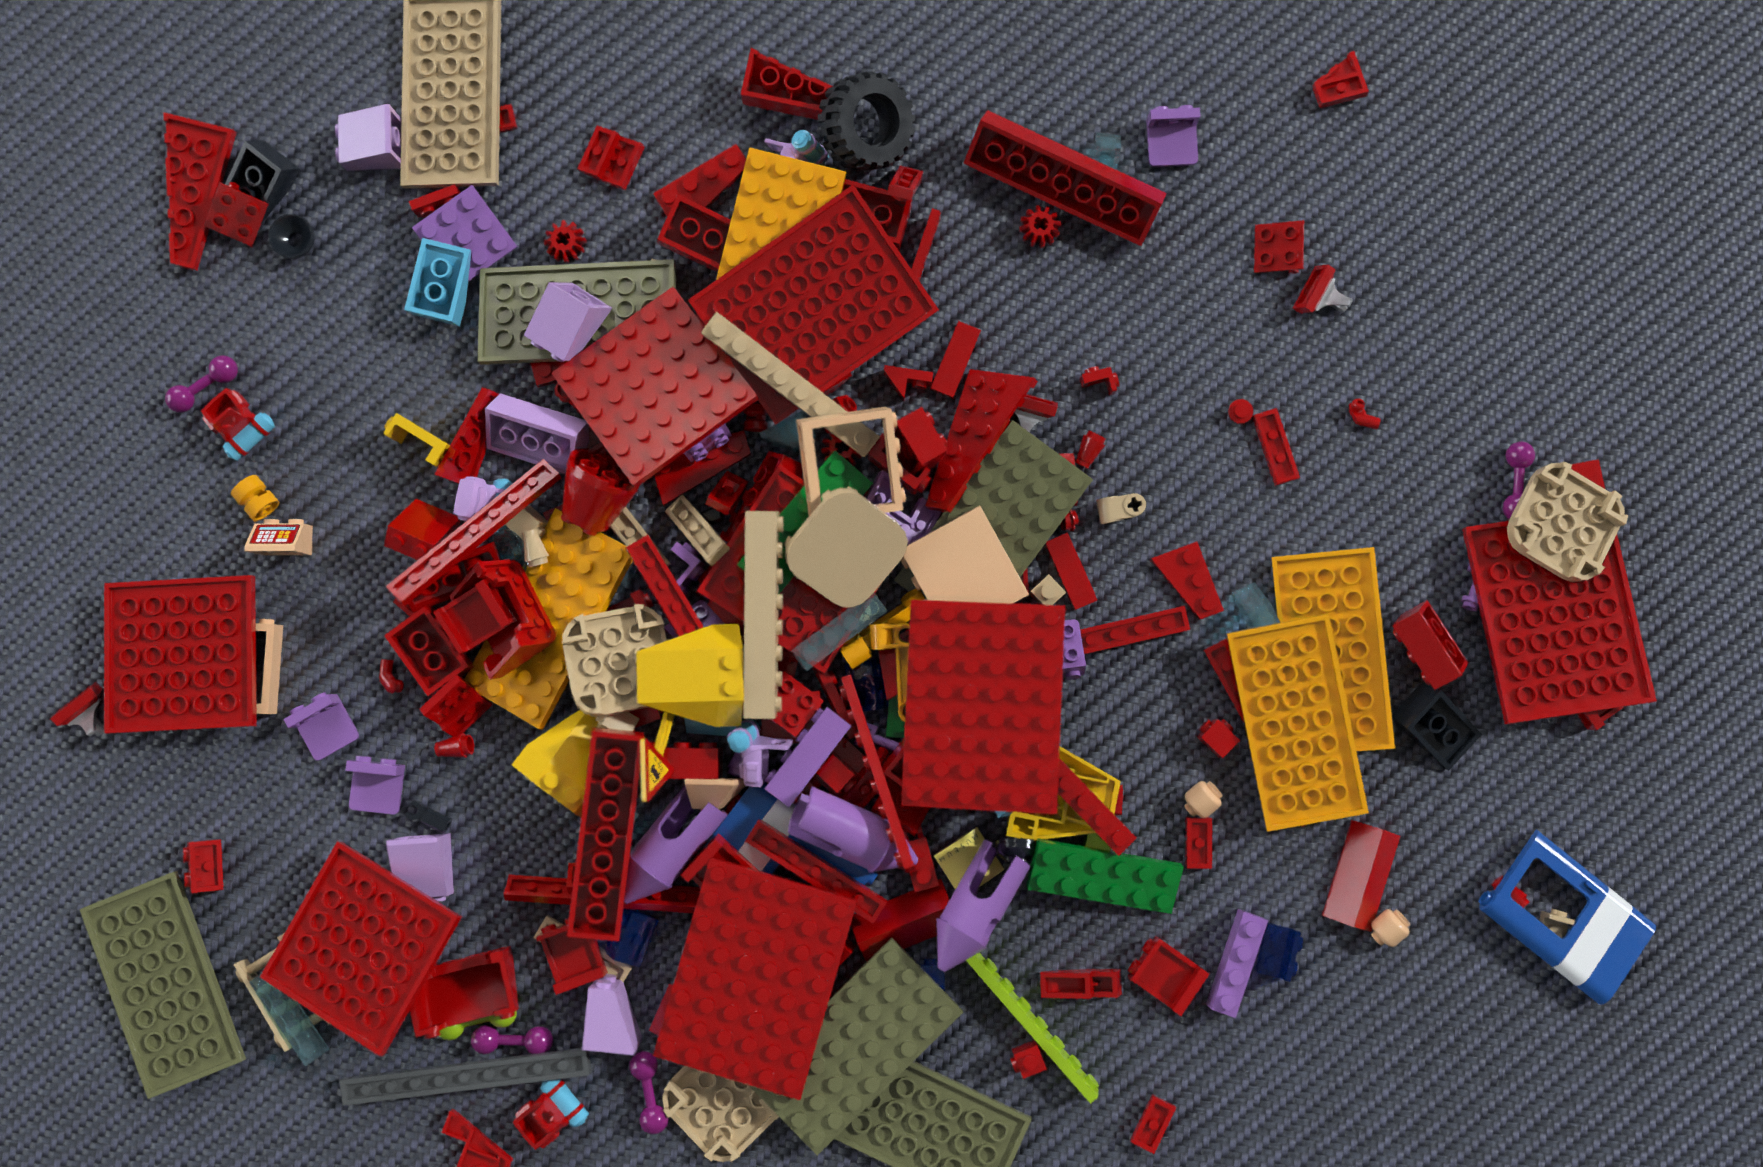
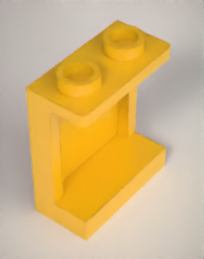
(398, 428)

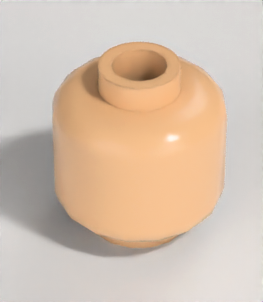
(1203, 799)
(1390, 928)

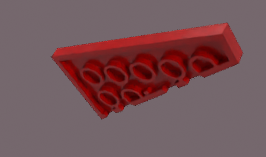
(194, 169)
(978, 423)

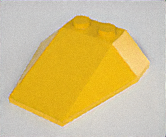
(695, 676)
(560, 760)
(1066, 820)

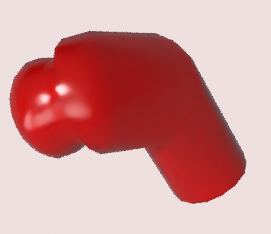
(1360, 417)
(387, 679)

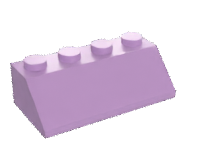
(533, 432)

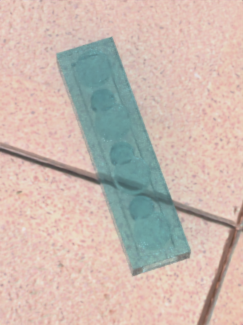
(838, 632)
(291, 1021)

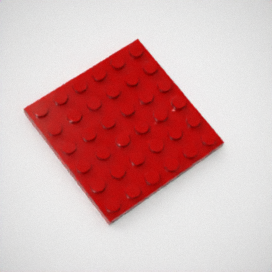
(654, 387)
(803, 607)
(180, 654)
(360, 948)

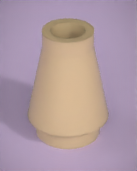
(534, 550)

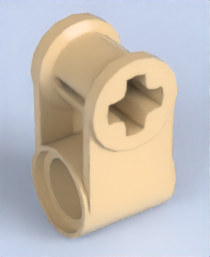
(1116, 508)

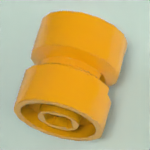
(252, 495)

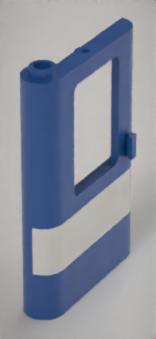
(761, 804)
(1599, 944)

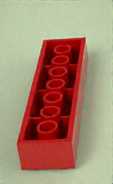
(1064, 178)
(605, 834)

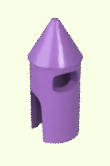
(844, 831)
(663, 853)
(969, 921)

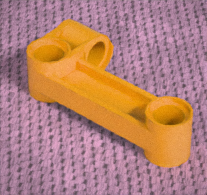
(888, 637)
(857, 648)

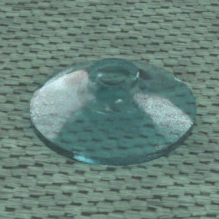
(510, 546)

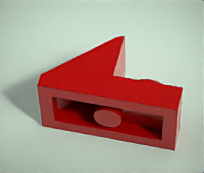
(901, 376)
(727, 493)

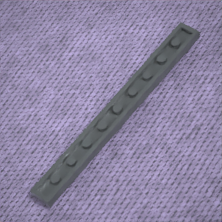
(465, 1076)

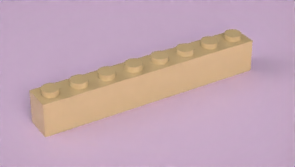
(786, 381)
(761, 614)

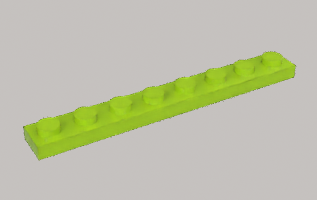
(1035, 1026)

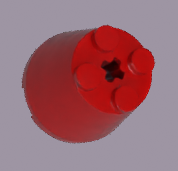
(594, 491)

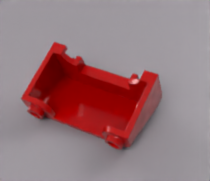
(532, 629)
(466, 992)

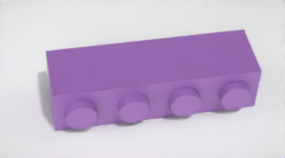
(807, 757)
(1236, 963)

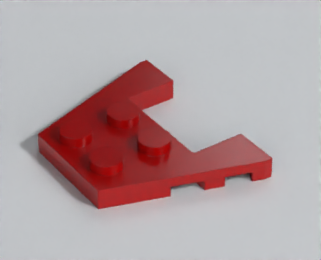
(478, 1148)

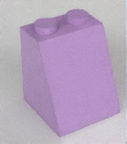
(369, 139)
(565, 320)
(424, 863)
(610, 1018)

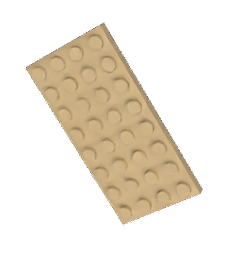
(450, 93)

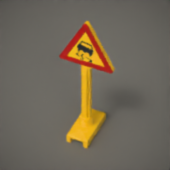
(654, 766)

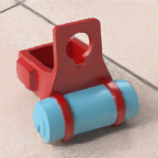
(235, 422)
(544, 1118)

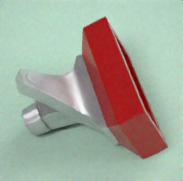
(1321, 292)
(1035, 410)
(82, 711)

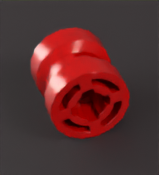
(755, 418)

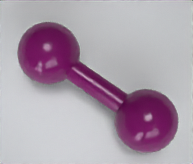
(181, 398)
(1519, 456)
(486, 1039)
(644, 1067)

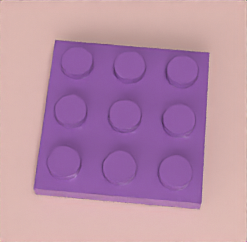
(470, 225)

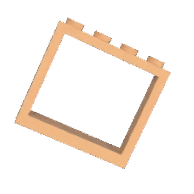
(892, 447)
(271, 666)

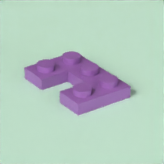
(921, 518)

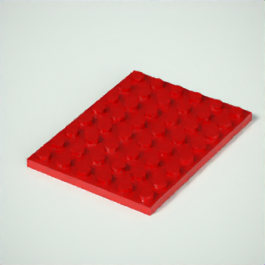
(820, 297)
(1556, 640)
(983, 706)
(755, 978)

